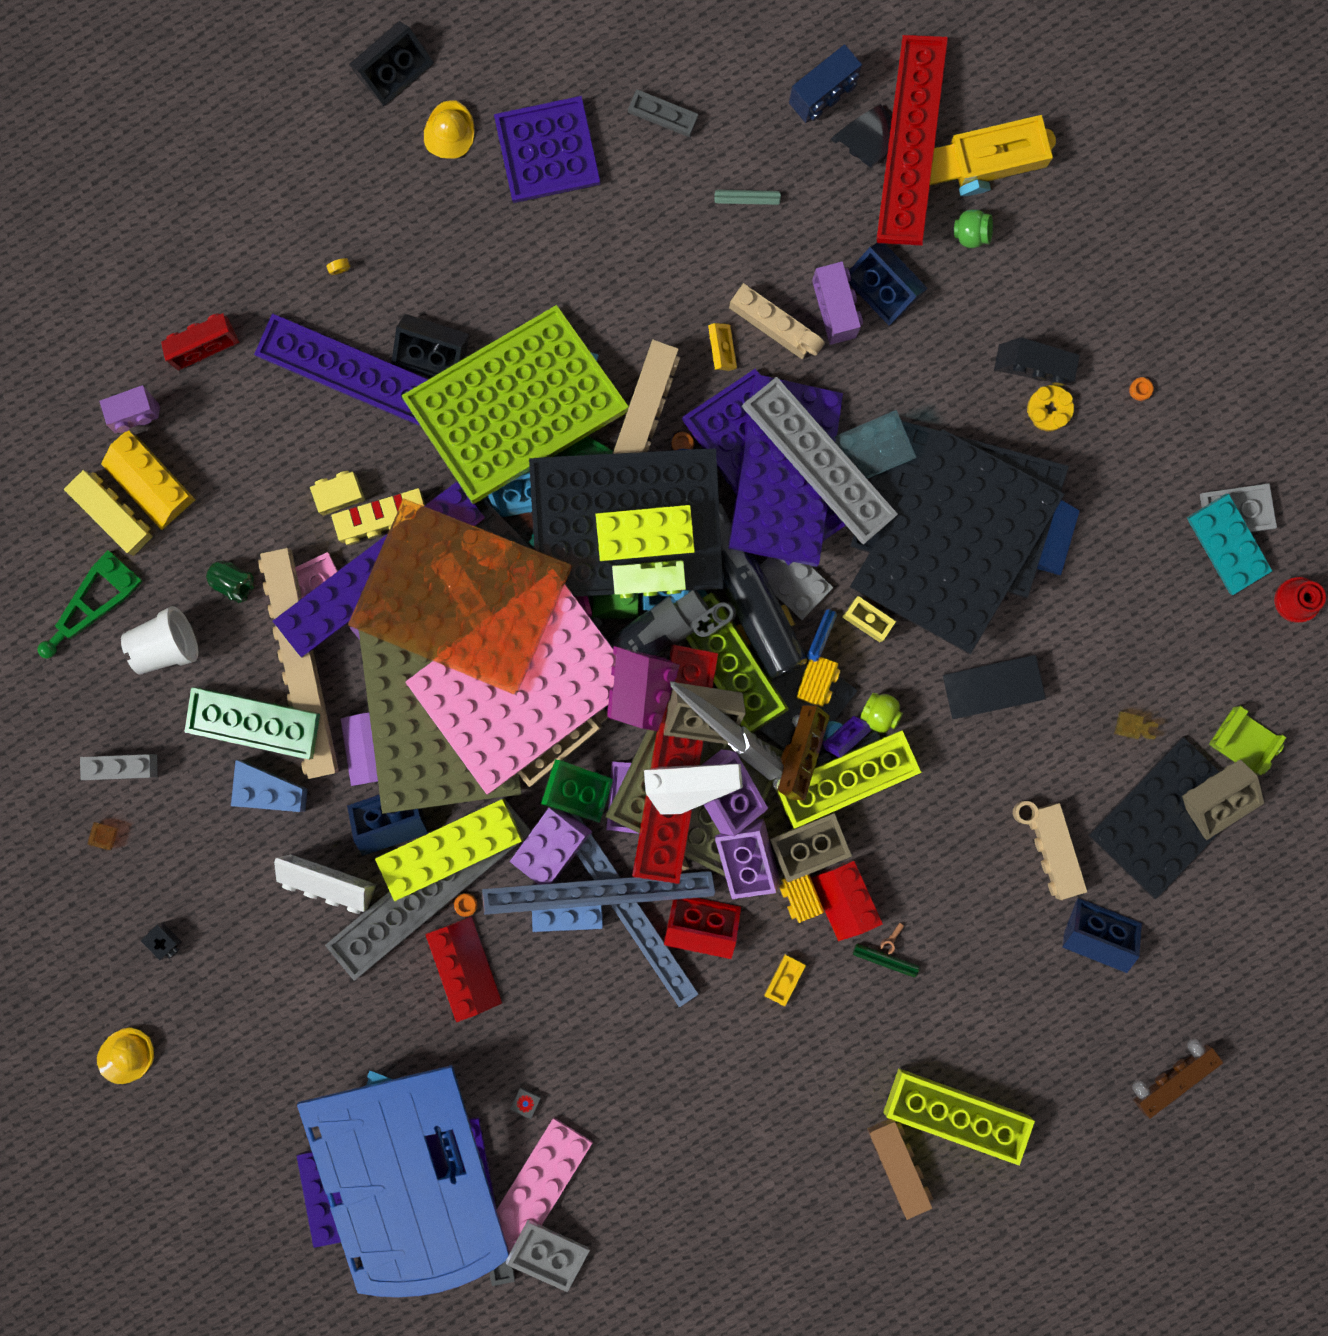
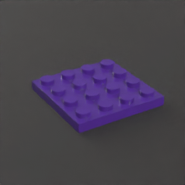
(547, 149)

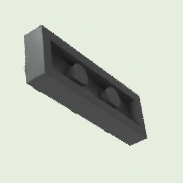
(663, 113)

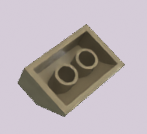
(686, 723)
(1224, 799)
(810, 847)

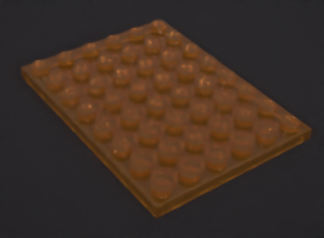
(460, 596)

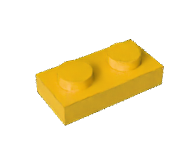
(722, 347)
(784, 980)

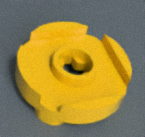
(1044, 396)

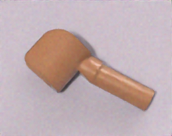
(892, 938)

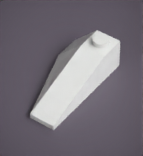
(687, 787)

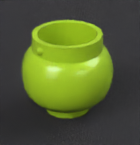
(881, 712)

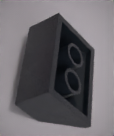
(391, 63)
(427, 346)

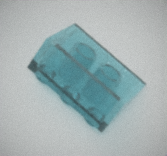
(877, 444)

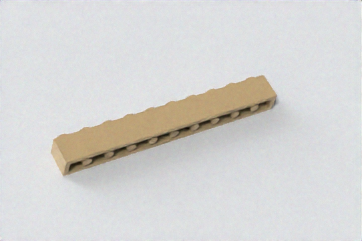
(300, 673)

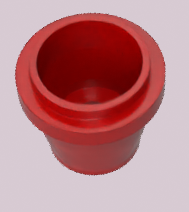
(1291, 603)

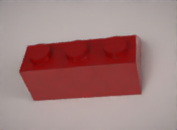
(199, 341)
(846, 900)
(703, 926)

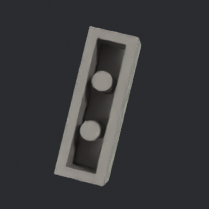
(118, 767)

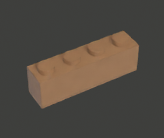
(899, 1168)

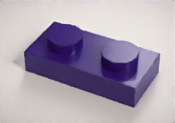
(846, 736)

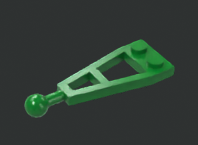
(115, 573)

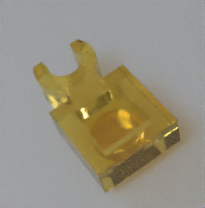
(1132, 726)

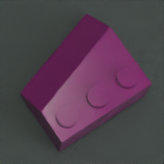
(640, 688)

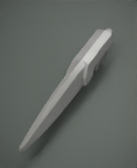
(737, 737)

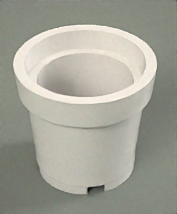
(160, 642)

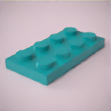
(1229, 544)

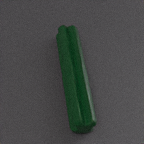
(886, 960)

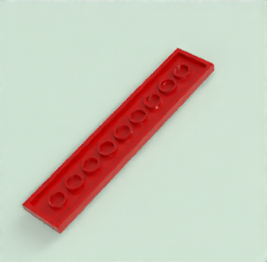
(912, 140)
(665, 835)

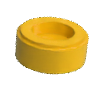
(338, 266)

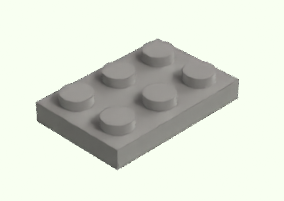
(1252, 503)
(795, 585)
(547, 1255)

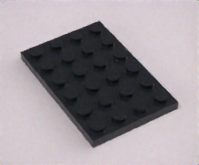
(1150, 825)

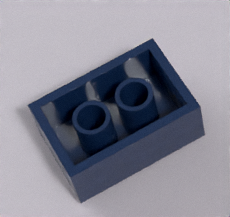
(825, 84)

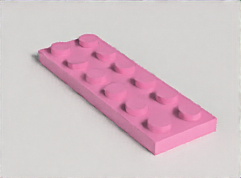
(541, 1179)

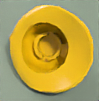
(449, 130)
(125, 1056)

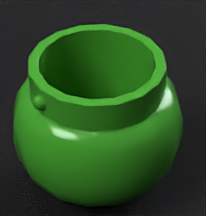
(974, 228)

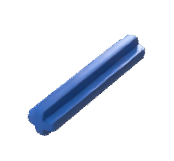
(822, 635)

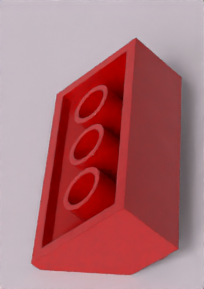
(463, 969)

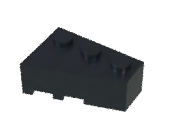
(1036, 361)

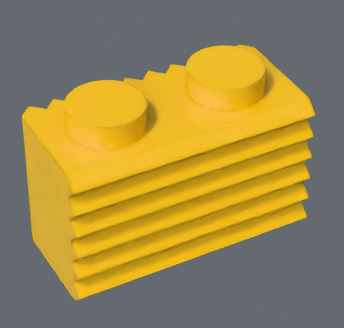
(817, 681)
(802, 898)

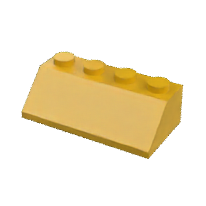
(146, 479)

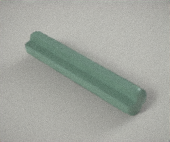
(747, 197)

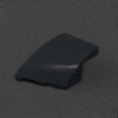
(867, 136)

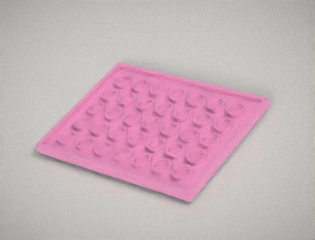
(506, 732)

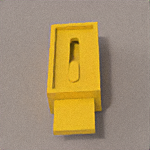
(994, 152)

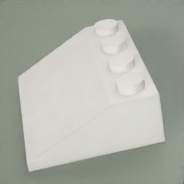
(324, 882)

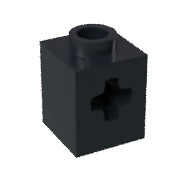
(153, 941)

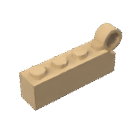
(775, 322)
(542, 765)
(1056, 847)

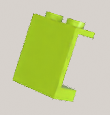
(1247, 741)

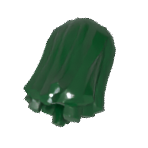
(230, 580)

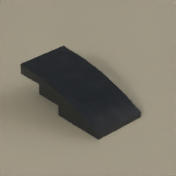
(994, 687)

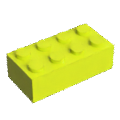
(645, 532)

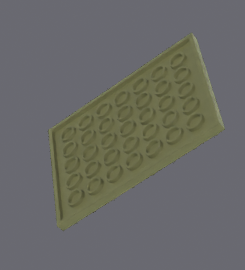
(411, 753)

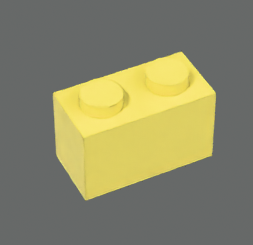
(337, 492)
(869, 619)

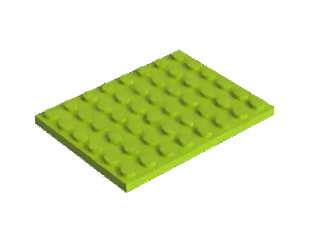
(515, 403)

